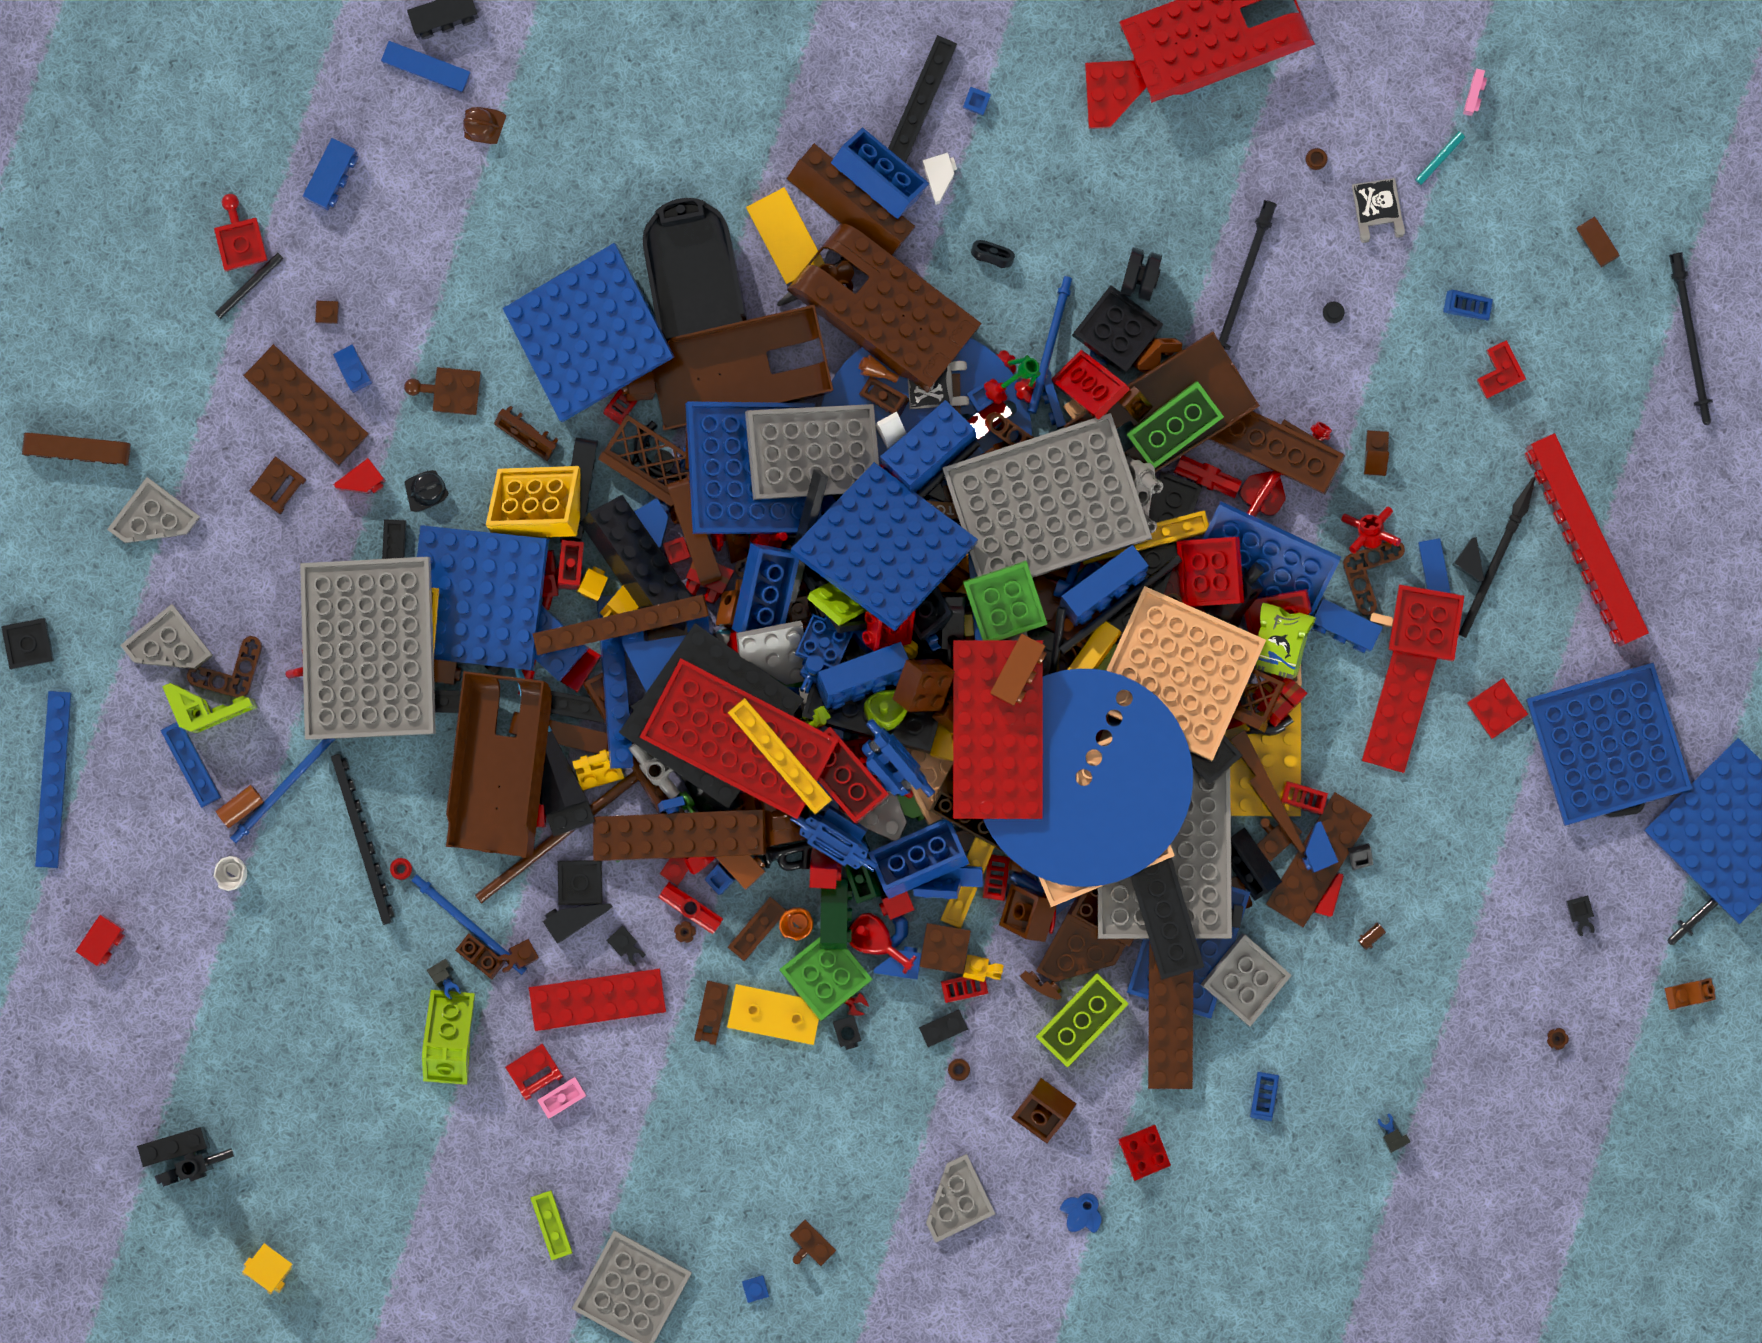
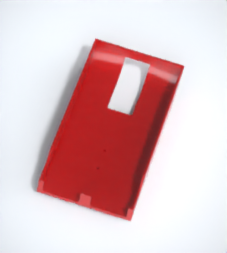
(1179, 62)

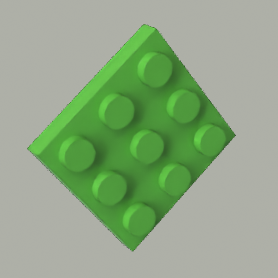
(1005, 602)
(825, 977)

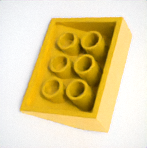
(536, 502)

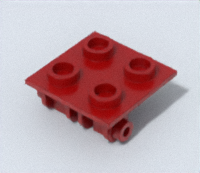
(1144, 1152)

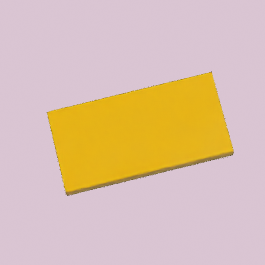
(784, 234)

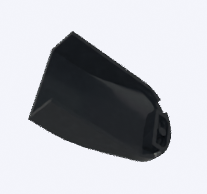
(692, 268)

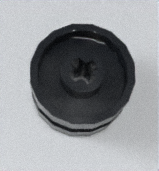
(1141, 274)

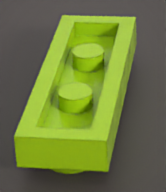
(551, 1225)

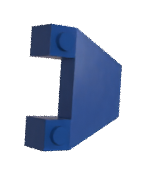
(651, 656)

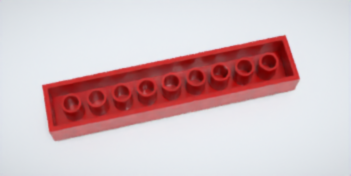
(1586, 540)

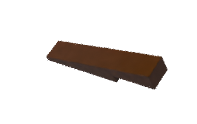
(1264, 789)

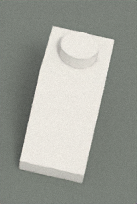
(939, 174)
(890, 429)

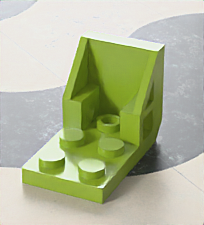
(835, 603)
(186, 705)
(447, 1037)

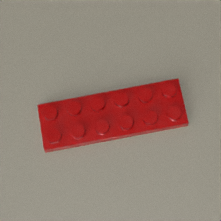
(1398, 711)
(597, 999)

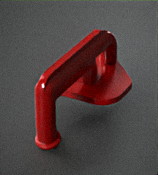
(1263, 493)

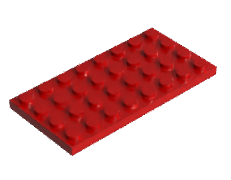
(696, 727)
(993, 741)

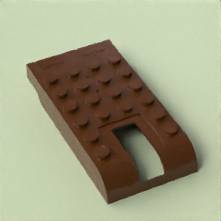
(877, 310)
(741, 358)
(1200, 362)
(497, 769)

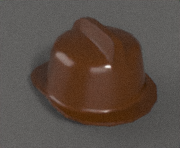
(483, 124)

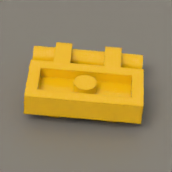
(596, 770)

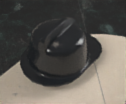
(425, 490)

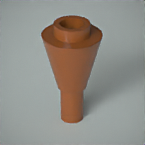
(871, 367)

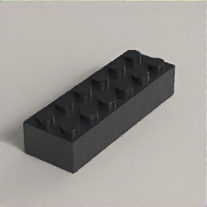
(633, 554)

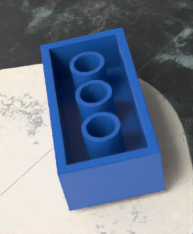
(879, 173)
(928, 447)
(1104, 585)
(765, 588)
(861, 676)
(918, 858)

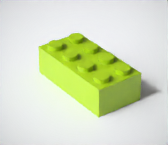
(1081, 1020)

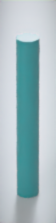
(1442, 155)

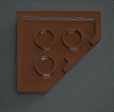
(1078, 951)

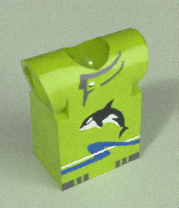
(1284, 639)

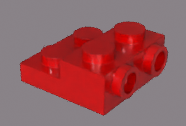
(880, 635)

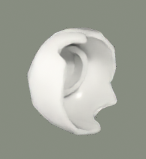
(235, 867)

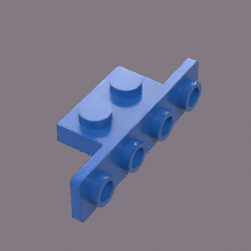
(949, 885)

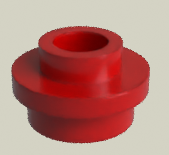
(1321, 431)
(400, 861)

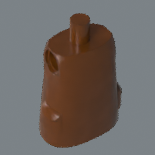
(779, 827)

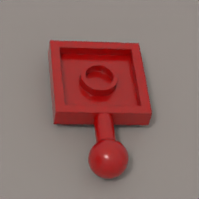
(240, 241)

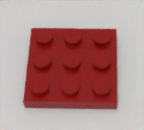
(1210, 571)
(1426, 622)

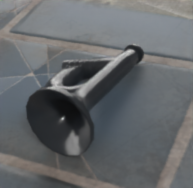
(781, 854)

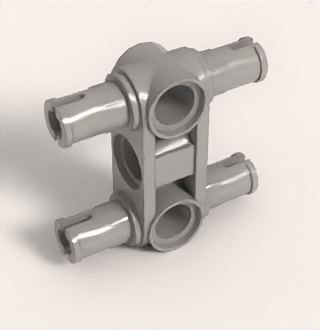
(1146, 484)
(662, 778)

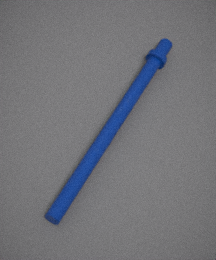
(1063, 292)
(280, 790)
(464, 920)

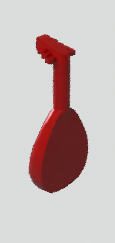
(873, 938)

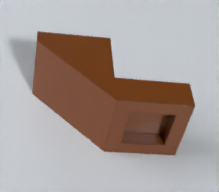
(1152, 353)
(1690, 993)

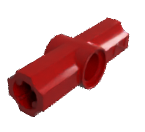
(1208, 476)
(678, 899)

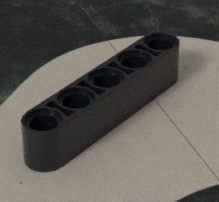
(584, 457)

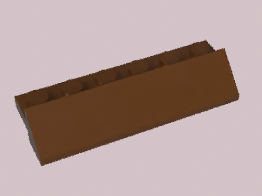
(847, 201)

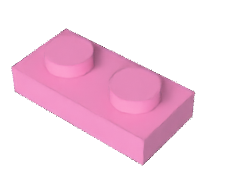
(1478, 83)
(561, 1097)

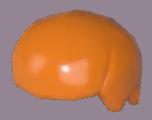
(801, 918)

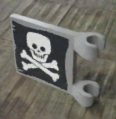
(1376, 205)
(940, 391)

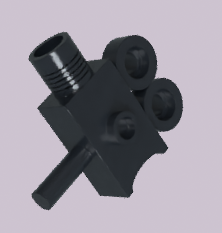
(201, 1162)

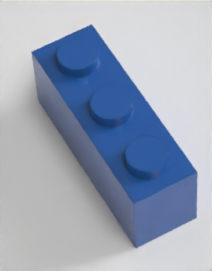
(330, 174)
(1346, 626)

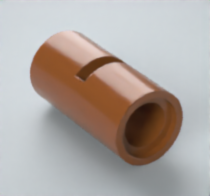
(239, 806)

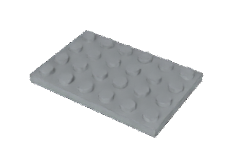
(795, 441)

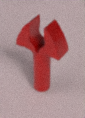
(853, 1011)

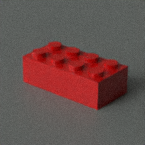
(851, 782)

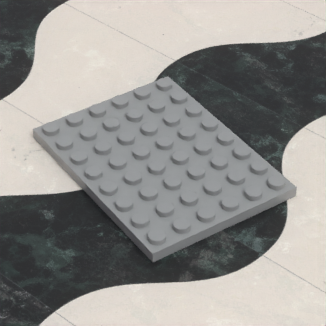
(1049, 500)
(367, 648)
(1201, 866)

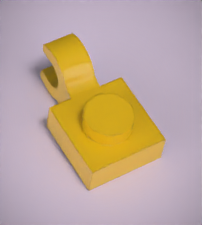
(978, 968)

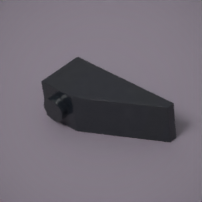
(568, 921)

